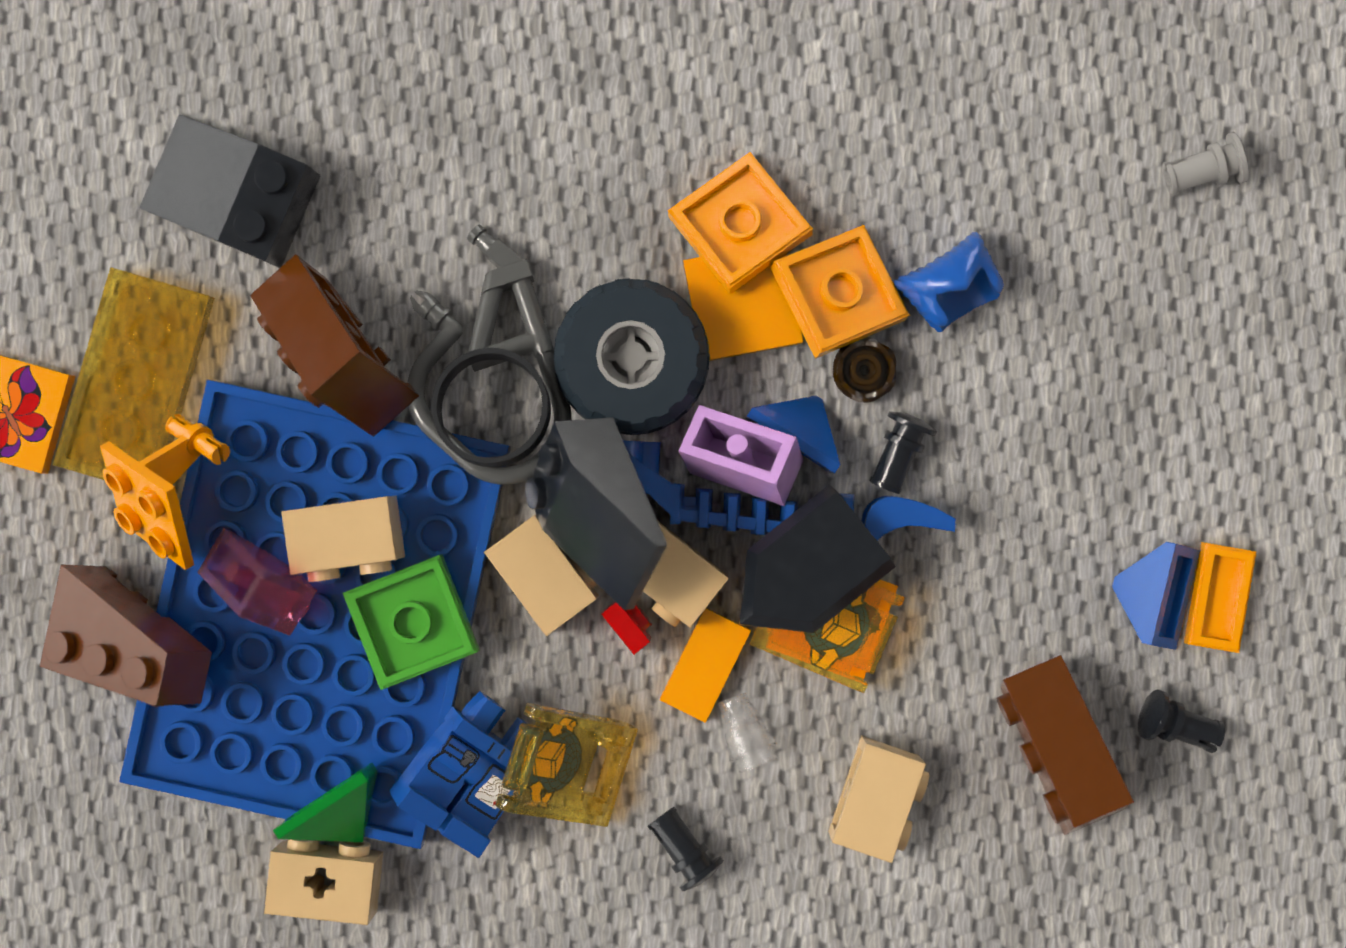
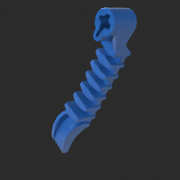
(879, 515)

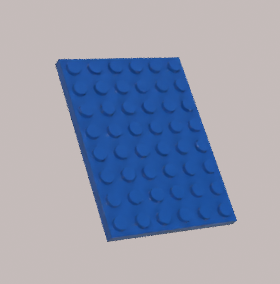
(304, 708)

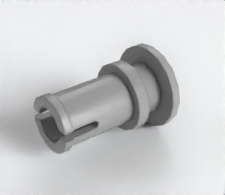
(1208, 166)

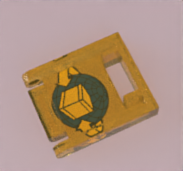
(847, 640)
(554, 761)

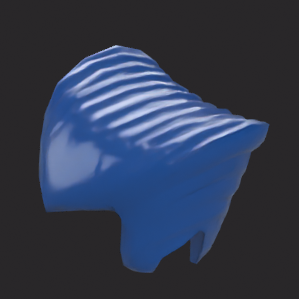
(953, 283)

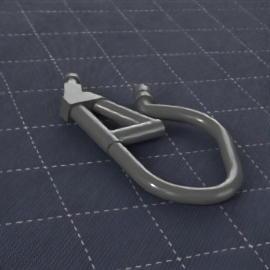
(510, 274)

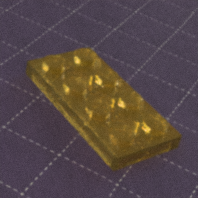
(133, 370)

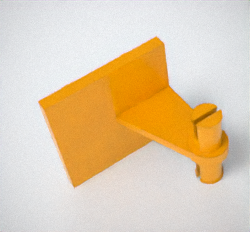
(145, 488)

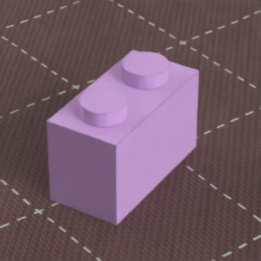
(741, 455)

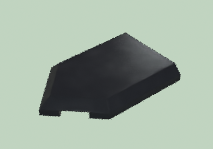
(811, 567)

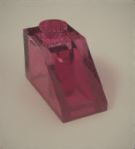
(256, 583)

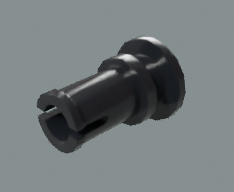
(900, 450)
(1172, 722)
(684, 849)

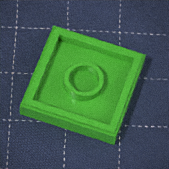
(411, 622)

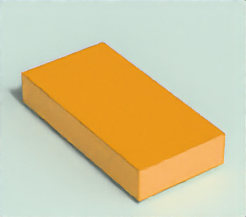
(1220, 597)
(705, 664)

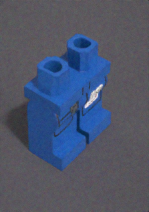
(459, 775)

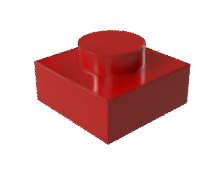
(629, 625)

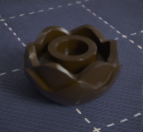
(881, 367)

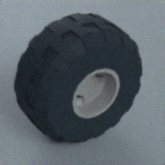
(632, 355)

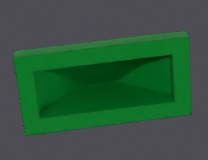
(336, 814)

